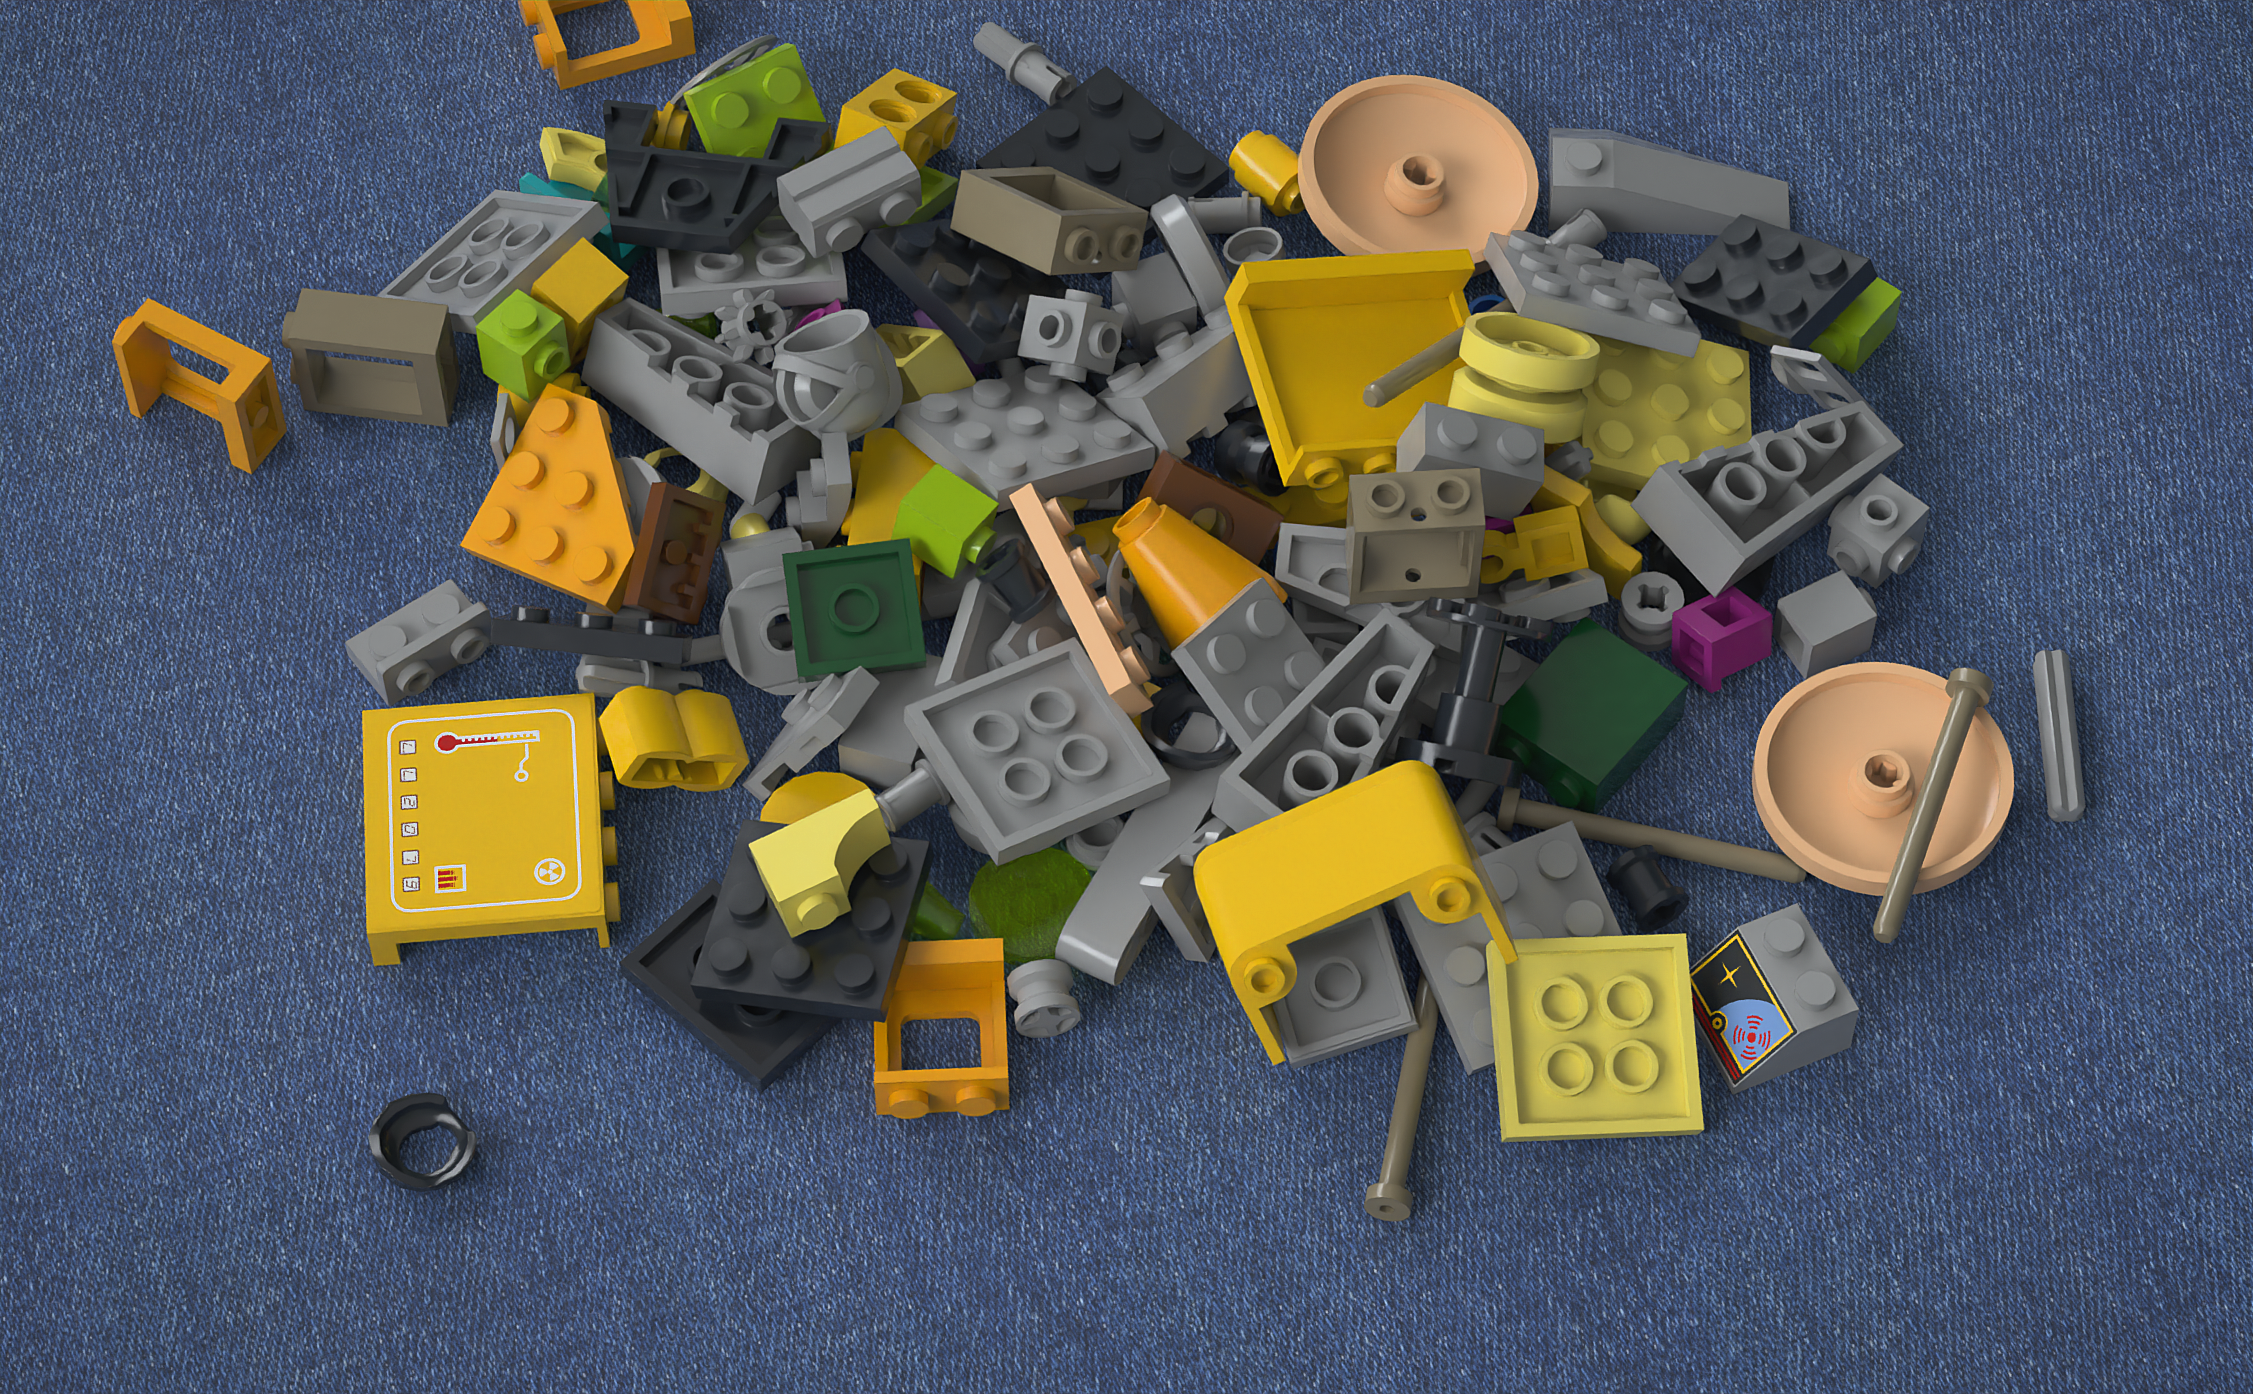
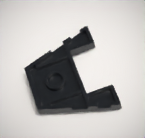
(695, 196)

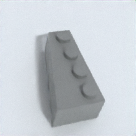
(1331, 729)

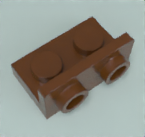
(674, 554)

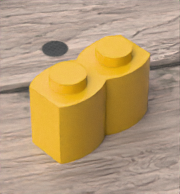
(673, 739)

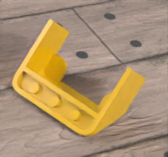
(1331, 863)

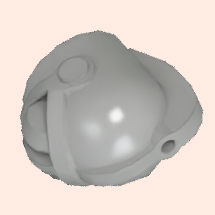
(837, 376)

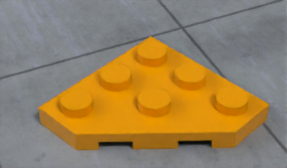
(561, 505)

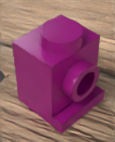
(1720, 637)

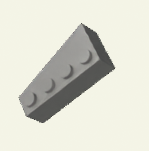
(1184, 387)
(697, 399)
(1758, 497)

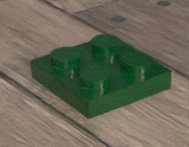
(854, 609)

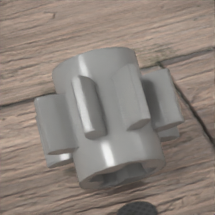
(736, 332)

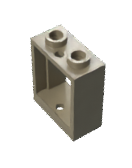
(1049, 220)
(376, 329)
(1388, 544)

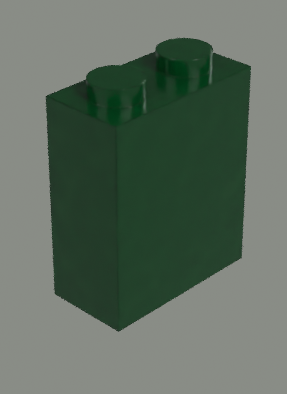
(1590, 716)

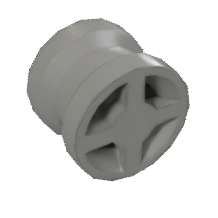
(1649, 627)
(1043, 998)

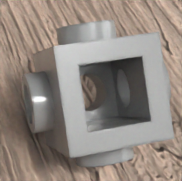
(1071, 335)
(1877, 531)

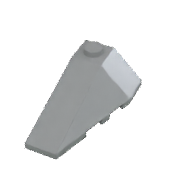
(1652, 186)

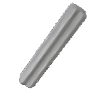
(2058, 736)

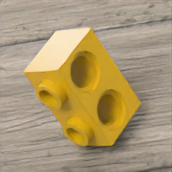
(910, 108)
(579, 290)

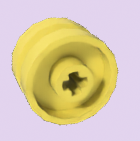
(1525, 373)

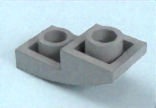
(822, 493)

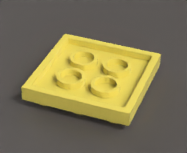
(1662, 407)
(1595, 1038)

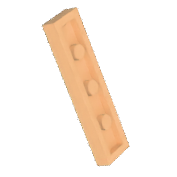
(1092, 617)

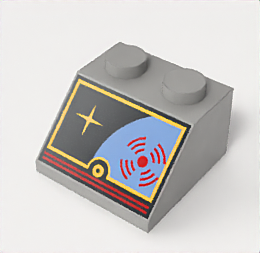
(1770, 1000)

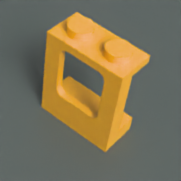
(663, 30)
(243, 403)
(945, 983)

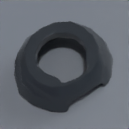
(1171, 706)
(415, 1114)

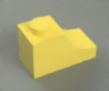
(925, 361)
(815, 859)

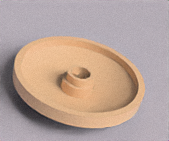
(1415, 169)
(1847, 766)

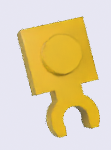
(1542, 545)

